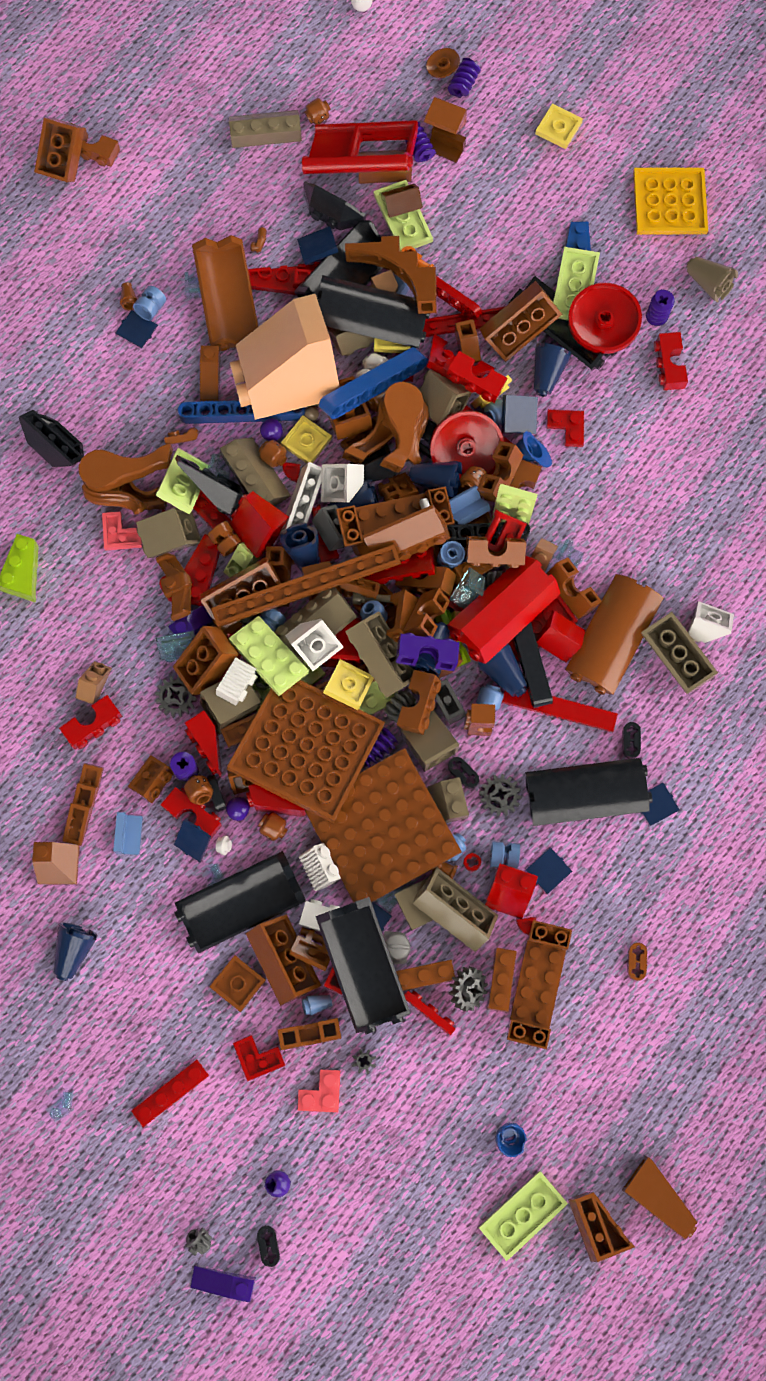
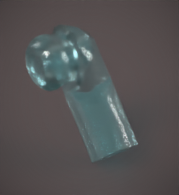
(217, 874)
(64, 1108)

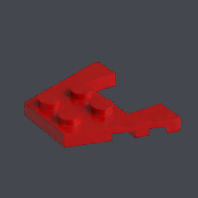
(440, 359)

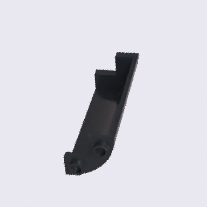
(338, 267)
(371, 312)
(561, 333)
(588, 791)
(239, 902)
(363, 966)

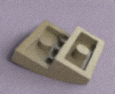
(405, 899)

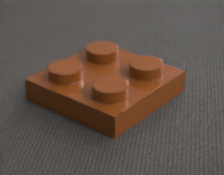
(237, 983)

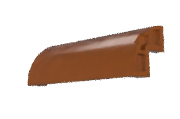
(225, 290)
(614, 634)

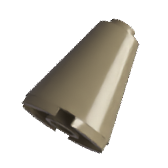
(712, 277)

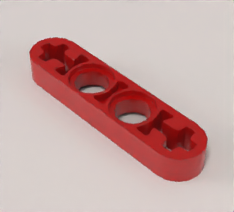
(457, 300)

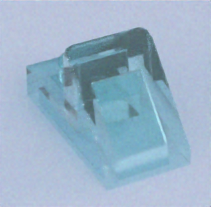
(470, 586)

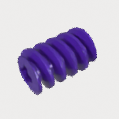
(464, 78)
(423, 148)
(660, 307)
(381, 745)
(179, 761)

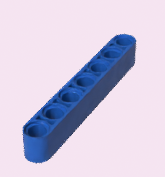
(373, 383)
(231, 416)

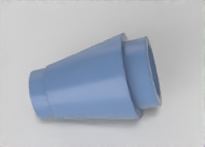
(315, 1004)

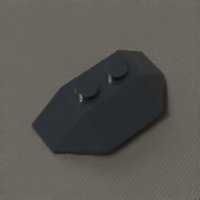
(330, 208)
(51, 439)

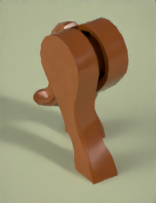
(399, 416)
(110, 478)

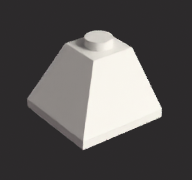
(341, 482)
(710, 623)
(314, 642)

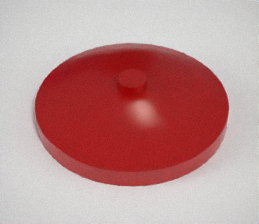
(605, 318)
(466, 438)

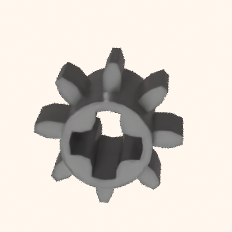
(361, 1056)
(198, 1241)

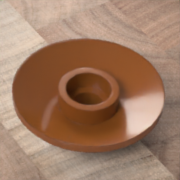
(443, 63)

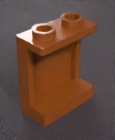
(405, 605)

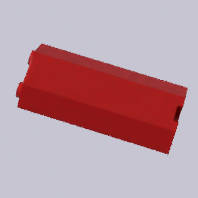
(504, 609)

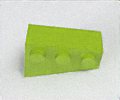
(20, 569)

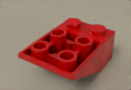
(204, 733)

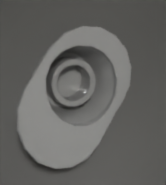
(397, 946)

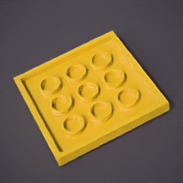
(670, 201)

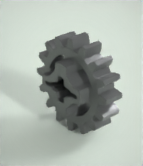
(170, 701)
(497, 785)
(468, 989)

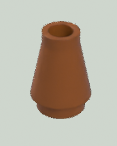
(127, 297)

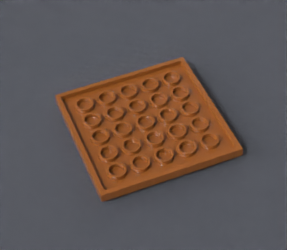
(306, 748)
(386, 830)

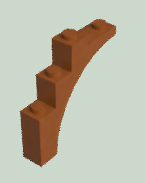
(403, 264)

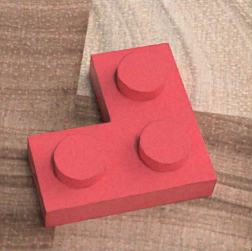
(115, 536)
(324, 1099)

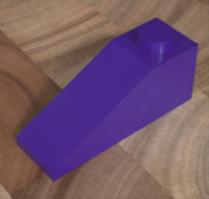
(192, 622)
(223, 1283)

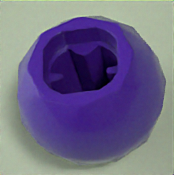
(271, 429)
(237, 808)
(277, 1183)

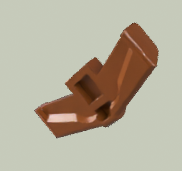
(176, 585)

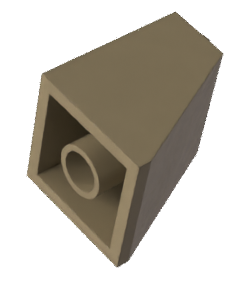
(443, 396)
(168, 532)
(223, 712)
(433, 746)

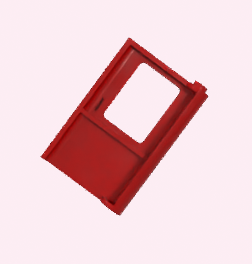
(338, 145)

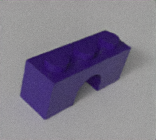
(444, 651)

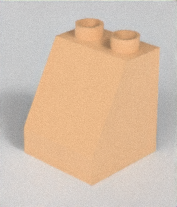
(286, 361)

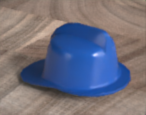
(534, 450)

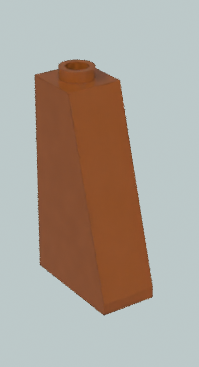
(658, 1197)

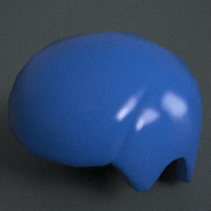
(509, 1130)

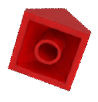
(561, 637)

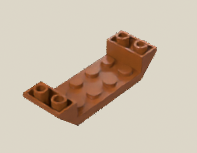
(364, 519)
(538, 984)

